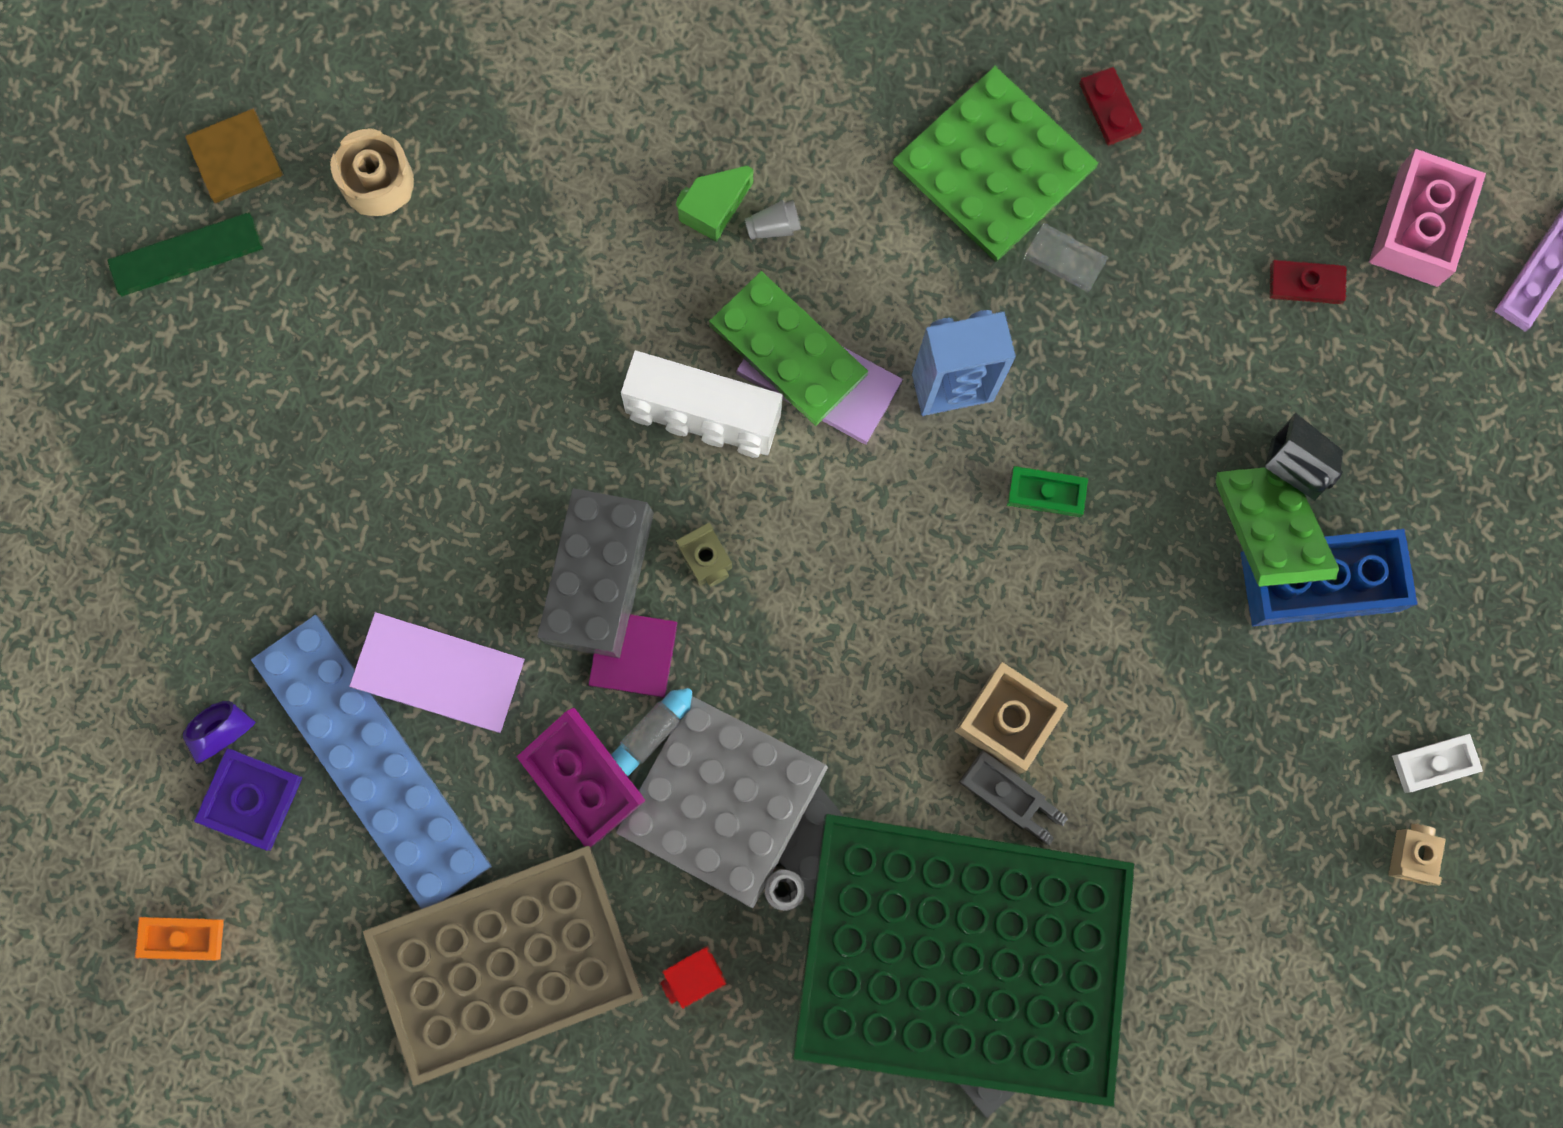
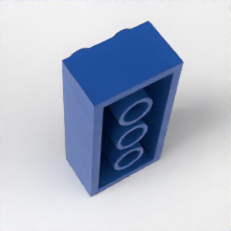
(1370, 580)

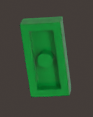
(1047, 491)

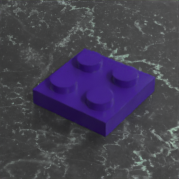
(248, 799)

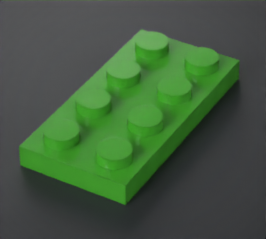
(788, 348)
(1275, 528)

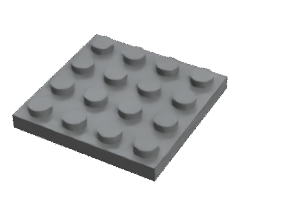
(723, 801)

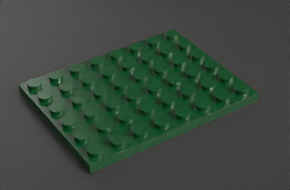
(965, 961)

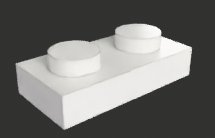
(1437, 763)

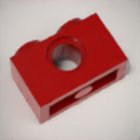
(692, 978)

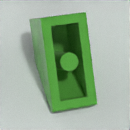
(713, 200)

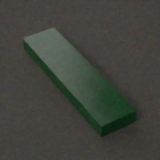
(185, 254)

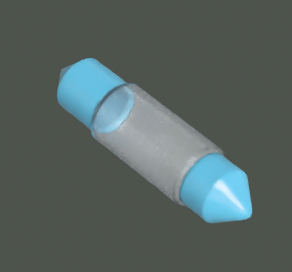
(652, 730)

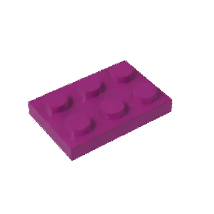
(580, 778)

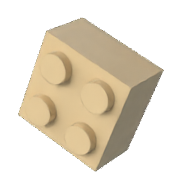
(1011, 718)

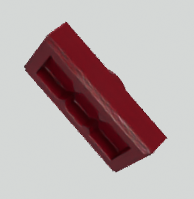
(1308, 282)

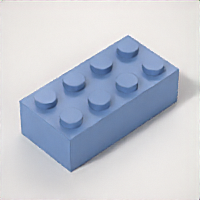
(962, 362)

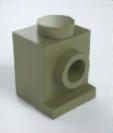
(697, 541)

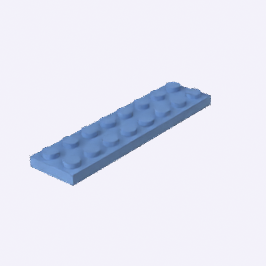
(371, 764)

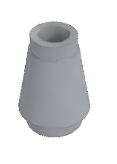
(774, 221)
(795, 892)

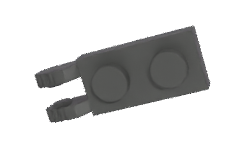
(1010, 795)

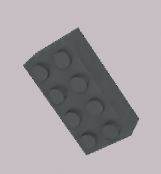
(596, 573)

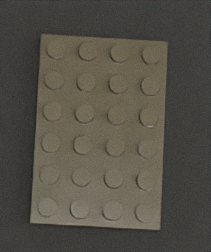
(502, 965)

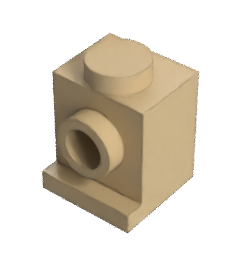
(1405, 858)

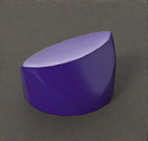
(215, 729)

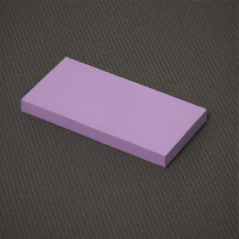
(860, 409)
(437, 672)

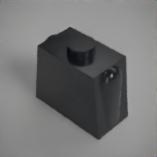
(1304, 457)

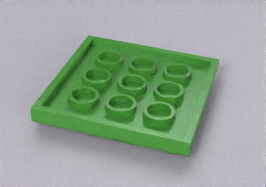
(995, 163)

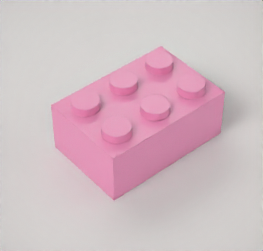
(1427, 218)

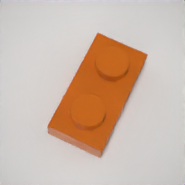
(179, 938)

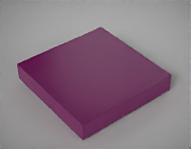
(643, 659)

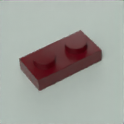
(1110, 106)

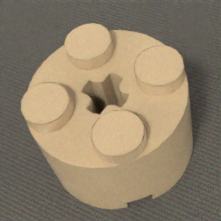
(353, 170)

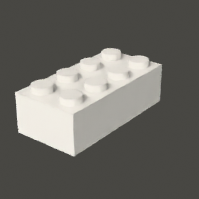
(701, 404)

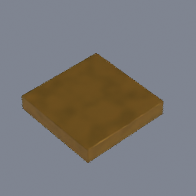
(234, 155)

